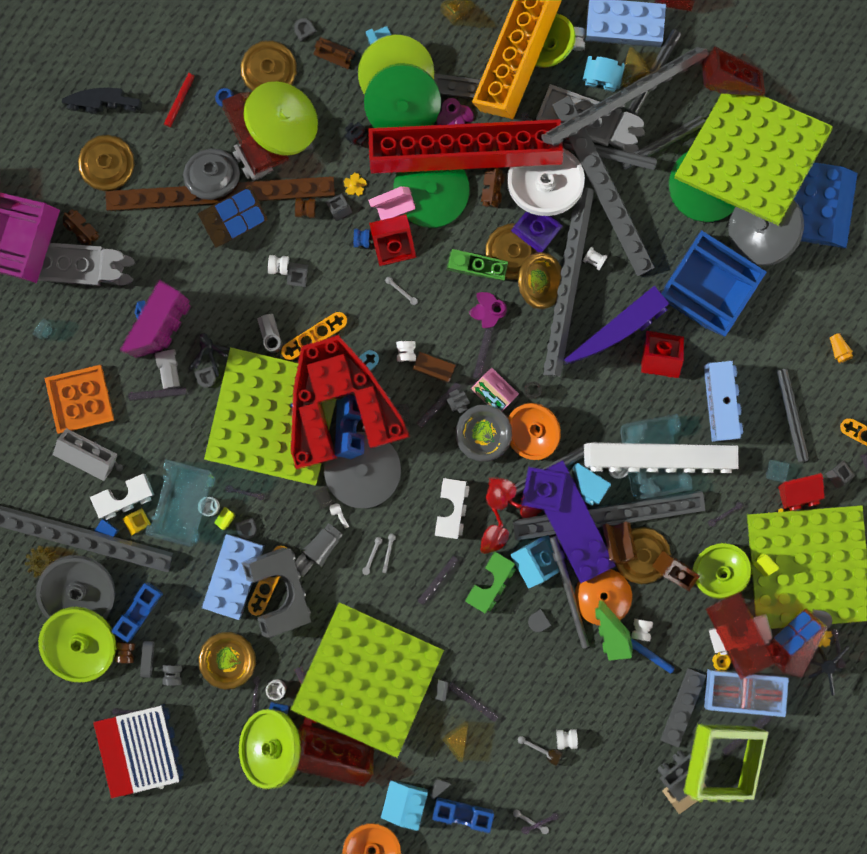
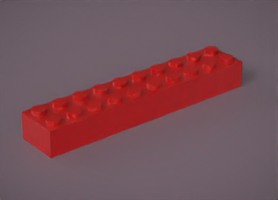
(462, 146)

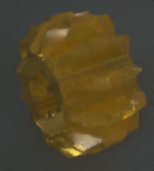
(36, 554)

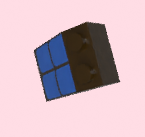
(232, 216)

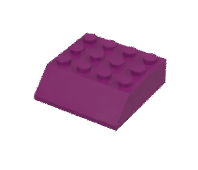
(24, 236)
(156, 322)

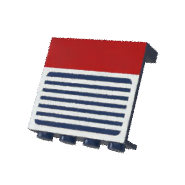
(138, 751)

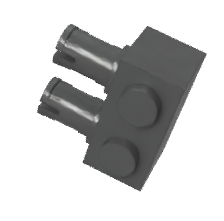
(676, 777)

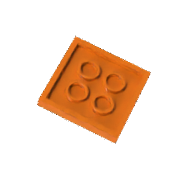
(79, 399)

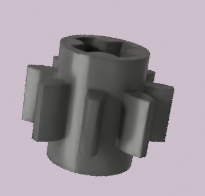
(458, 401)

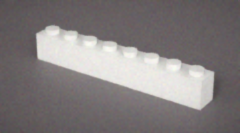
(660, 457)

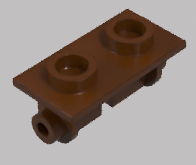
(333, 53)
(494, 178)
(74, 221)

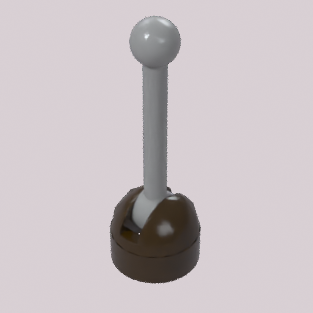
(553, 755)

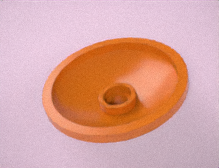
(526, 439)
(609, 582)
(370, 836)

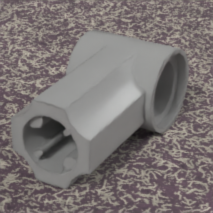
(269, 331)
(168, 368)

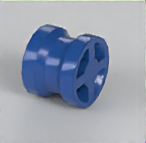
(361, 238)

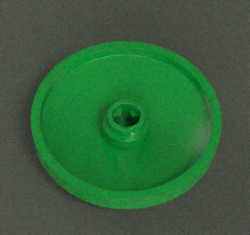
(402, 97)
(437, 195)
(694, 202)

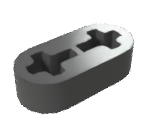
(147, 659)

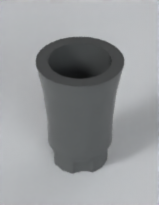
(322, 544)

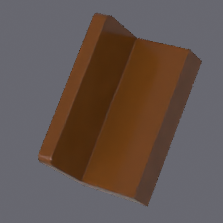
(434, 367)
(620, 543)

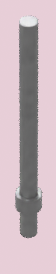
(559, 556)

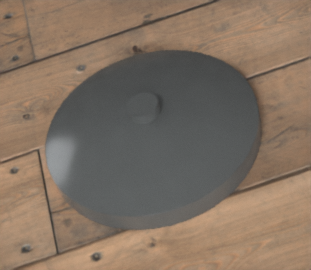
(764, 241)
(366, 478)
(75, 583)

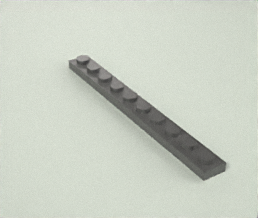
(629, 93)
(606, 190)
(568, 284)
(619, 513)
(85, 539)

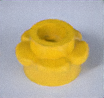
(721, 666)

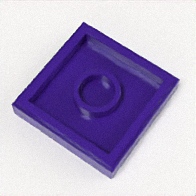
(536, 230)
(544, 489)

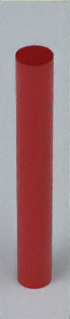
(179, 100)

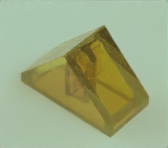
(455, 9)
(634, 68)
(456, 740)

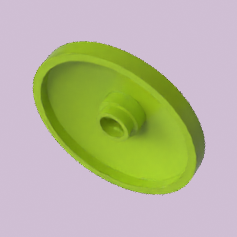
(390, 51)
(280, 118)
(77, 644)
(269, 749)

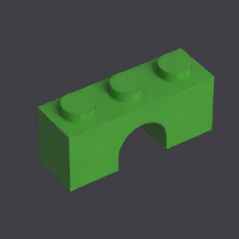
(484, 598)

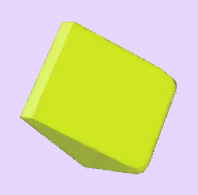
(225, 518)
(765, 565)

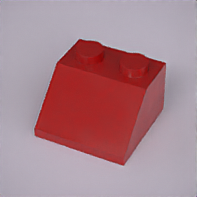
(392, 240)
(662, 354)
(802, 491)

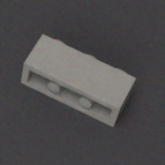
(84, 454)

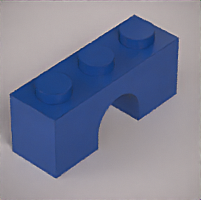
(347, 442)
(138, 612)
(457, 812)

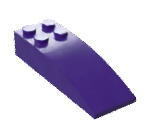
(630, 320)
(578, 532)

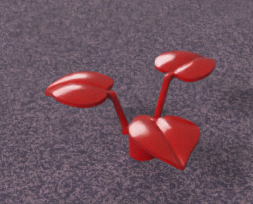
(498, 496)

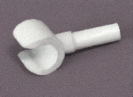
(335, 509)

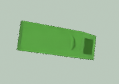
(476, 265)
(616, 636)

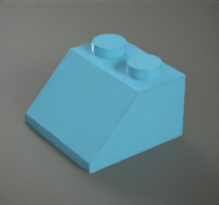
(589, 485)
(536, 561)
(404, 805)

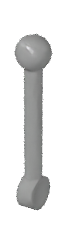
(389, 280)
(391, 537)
(366, 570)
(516, 813)

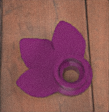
(459, 116)
(485, 309)

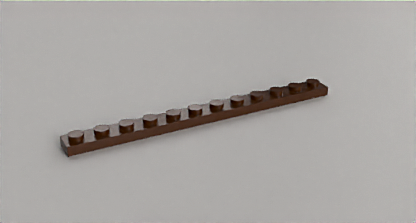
(183, 197)

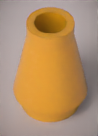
(841, 350)

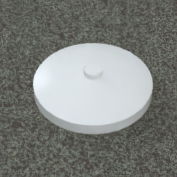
(547, 188)

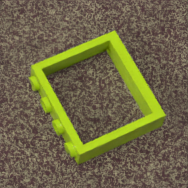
(750, 769)

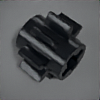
(356, 133)

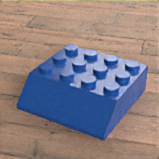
(827, 204)
(712, 284)

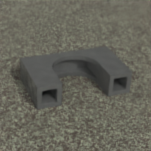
(294, 610)

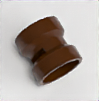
(309, 208)
(124, 654)

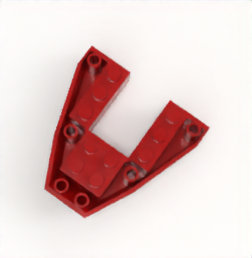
(328, 372)

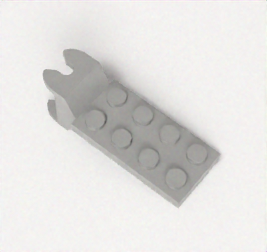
(616, 129)
(85, 265)

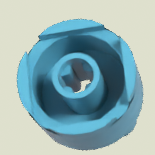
(603, 72)

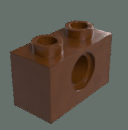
(675, 571)

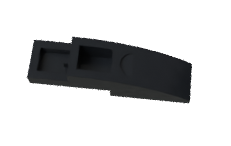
(95, 98)

